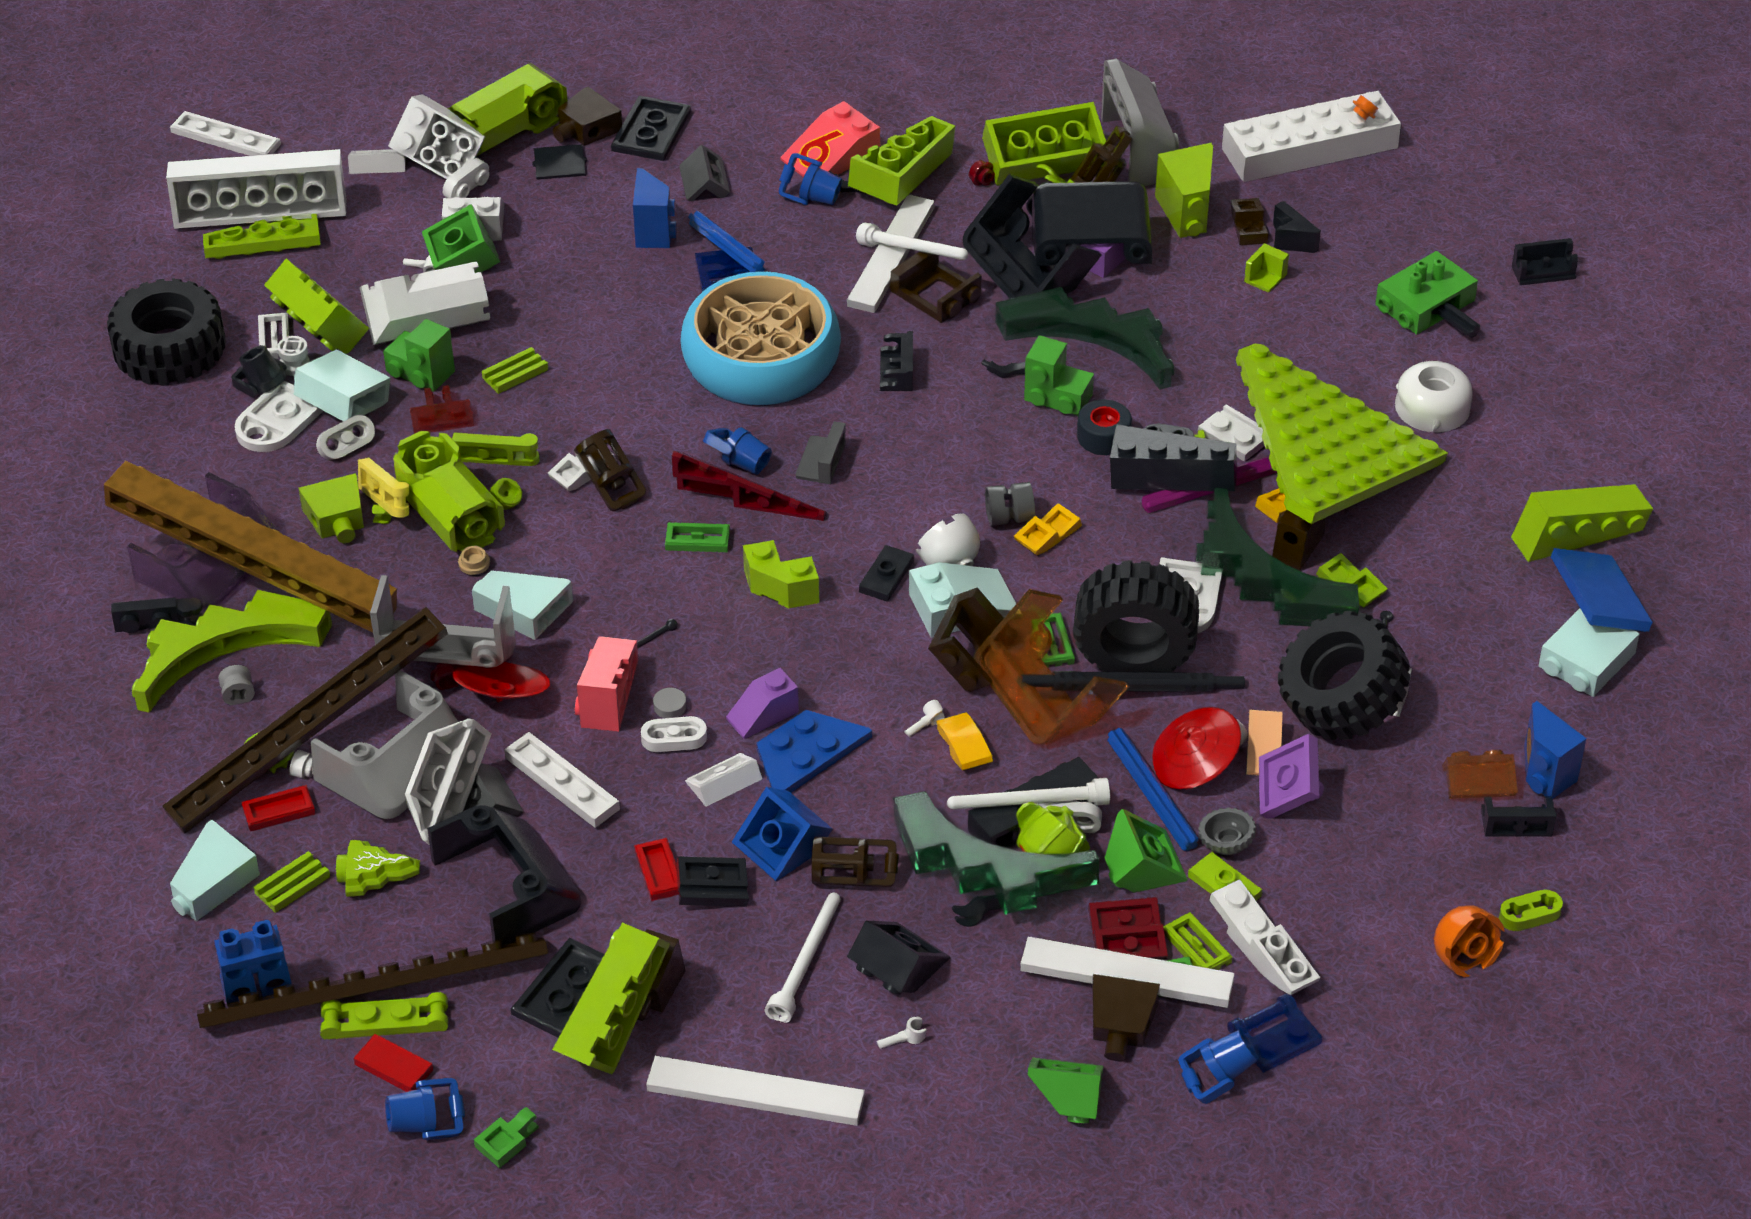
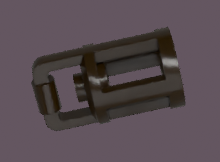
(1105, 153)
(612, 475)
(860, 861)

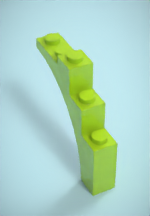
(222, 630)

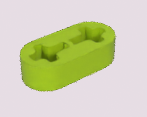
(1530, 910)

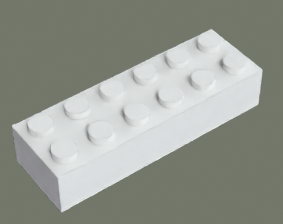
(1308, 137)
(256, 188)

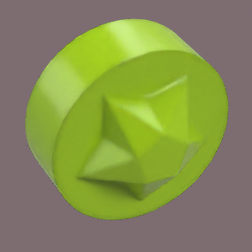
(507, 492)

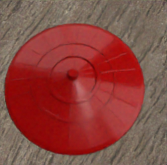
(502, 681)
(1196, 747)

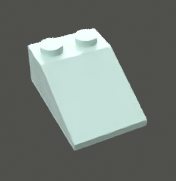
(936, 585)

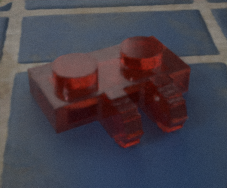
(442, 415)

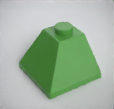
(460, 241)
(1141, 855)
(1069, 1086)

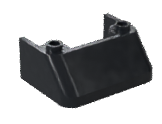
(997, 246)
(542, 888)

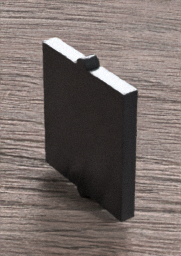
(559, 162)

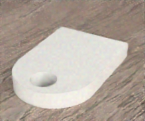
(277, 417)
(1204, 586)

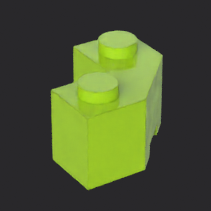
(788, 582)

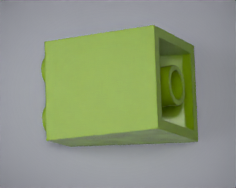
(1185, 187)

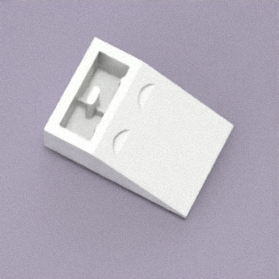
(435, 137)

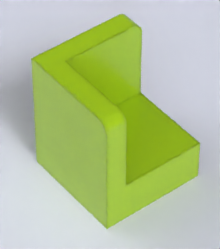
(1266, 267)

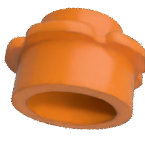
(1364, 108)

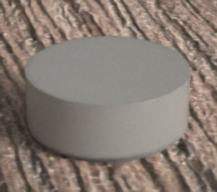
(669, 703)

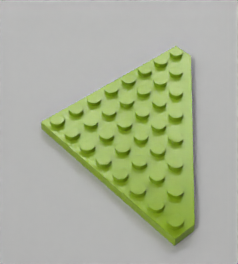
(1324, 442)

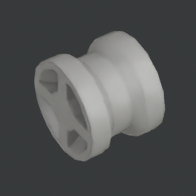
(236, 685)

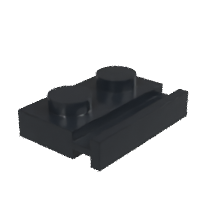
(712, 881)

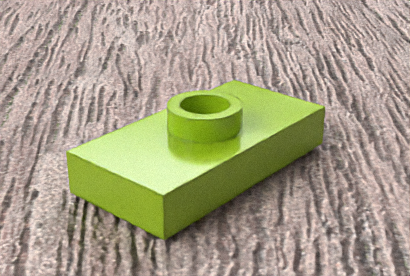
(1214, 874)

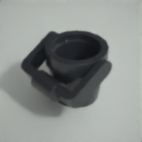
(261, 371)

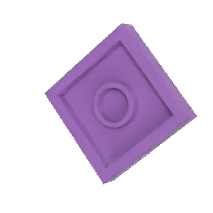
(1289, 776)

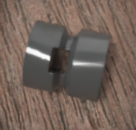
(1020, 507)

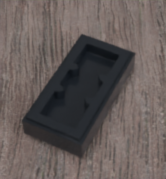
(886, 573)

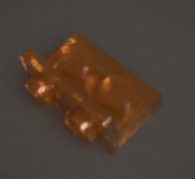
(1480, 775)

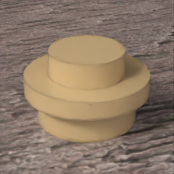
(473, 560)

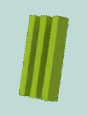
(514, 370)
(288, 878)
(1183, 947)

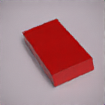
(278, 808)
(658, 868)
(393, 1063)

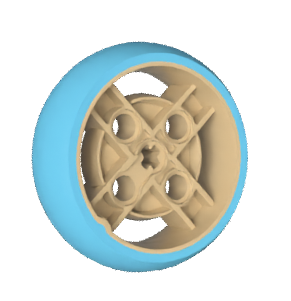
(760, 338)

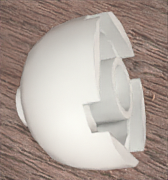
(950, 543)

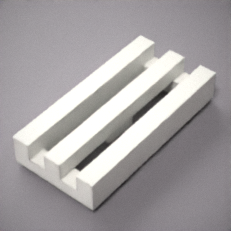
(274, 340)

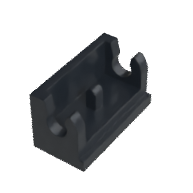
(1544, 261)
(897, 363)
(1518, 820)

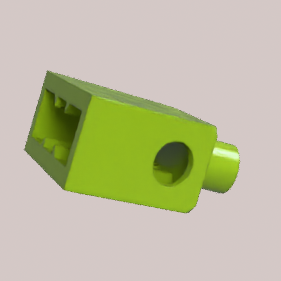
(333, 507)

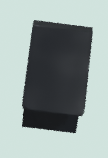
(1294, 230)

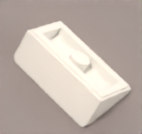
(376, 161)
(724, 778)

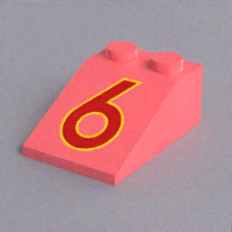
(834, 139)

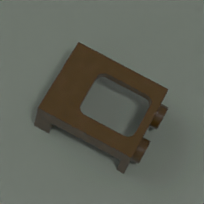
(923, 271)
(976, 620)

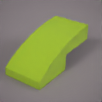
(1342, 570)

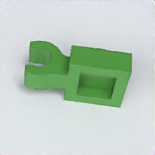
(503, 1139)

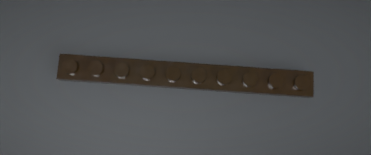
(304, 720)
(357, 982)

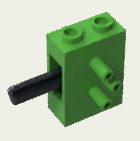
(1429, 293)

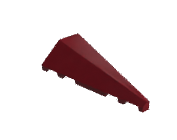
(707, 478)

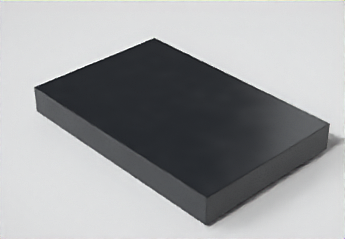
(651, 128)
(558, 988)

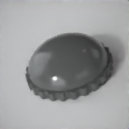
(1227, 831)

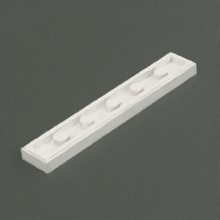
(877, 274)
(1081, 962)
(755, 1090)

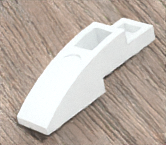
(1264, 944)

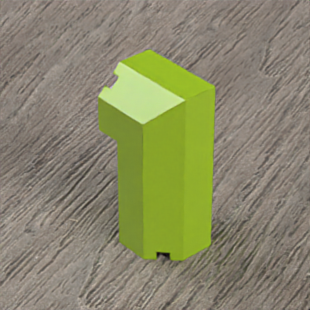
(512, 104)
(447, 491)

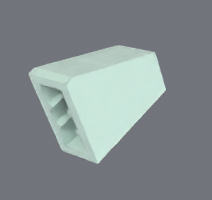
(534, 599)
(212, 872)

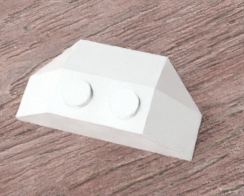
(445, 773)

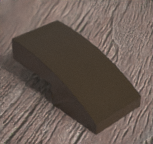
(1249, 221)

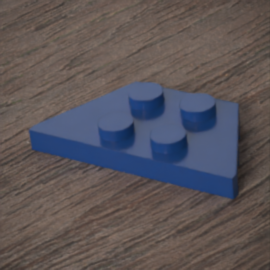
(807, 748)

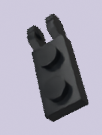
(147, 614)

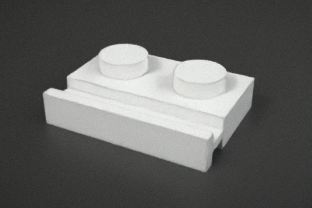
(1234, 428)

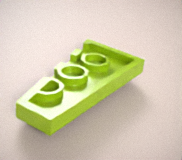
(262, 237)

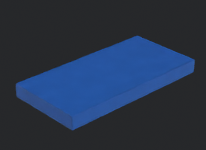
(1601, 590)

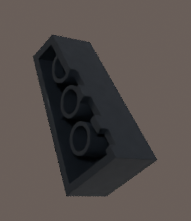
(1170, 461)

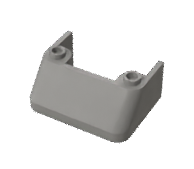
(1134, 101)
(463, 643)
(380, 777)

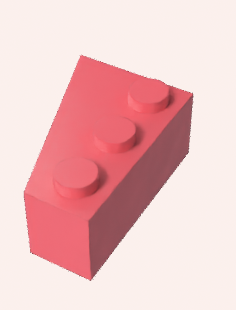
(606, 683)

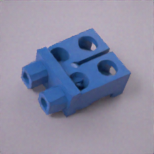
(249, 954)

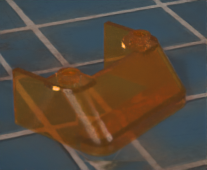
(1018, 649)

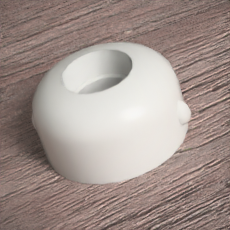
(1434, 396)

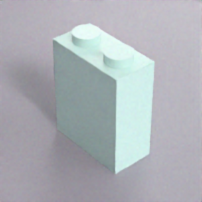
(341, 385)
(1587, 653)

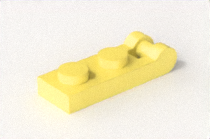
(383, 488)

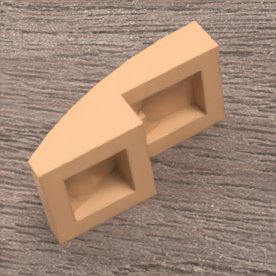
(1263, 736)

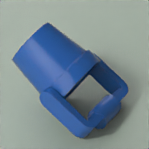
(816, 185)
(739, 448)
(1224, 1058)
(417, 1112)

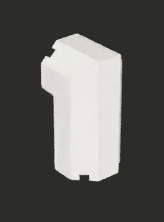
(444, 296)

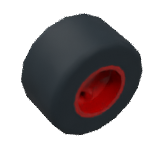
(1098, 424)

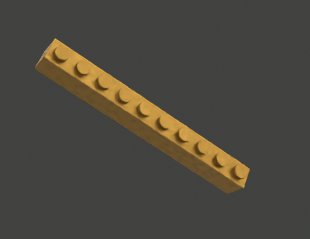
(244, 543)

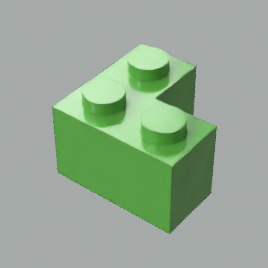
(422, 355)
(1052, 382)

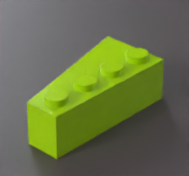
(903, 162)
(316, 307)
(1579, 518)
(613, 999)

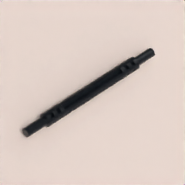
(1137, 681)

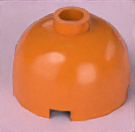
(1470, 932)

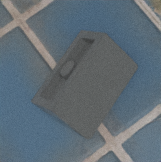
(702, 172)
(822, 455)
(492, 790)

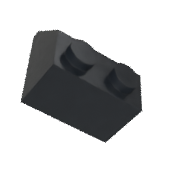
(895, 956)

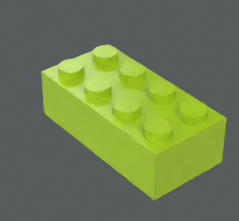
(1047, 137)

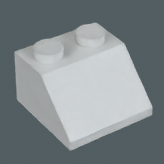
(488, 209)

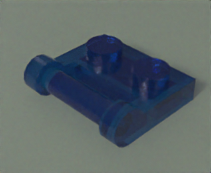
(716, 265)
(1283, 1040)

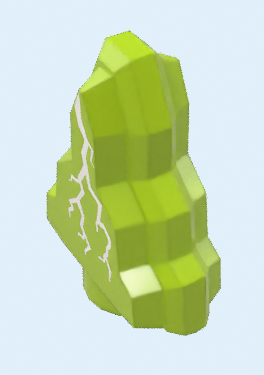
(372, 867)

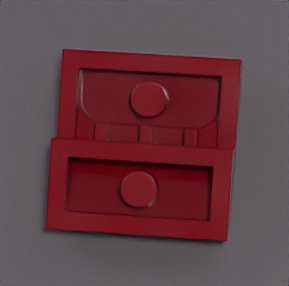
(1128, 927)

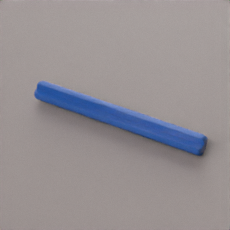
(726, 242)
(1153, 789)

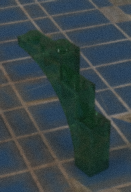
(1055, 315)
(1262, 577)
(977, 865)

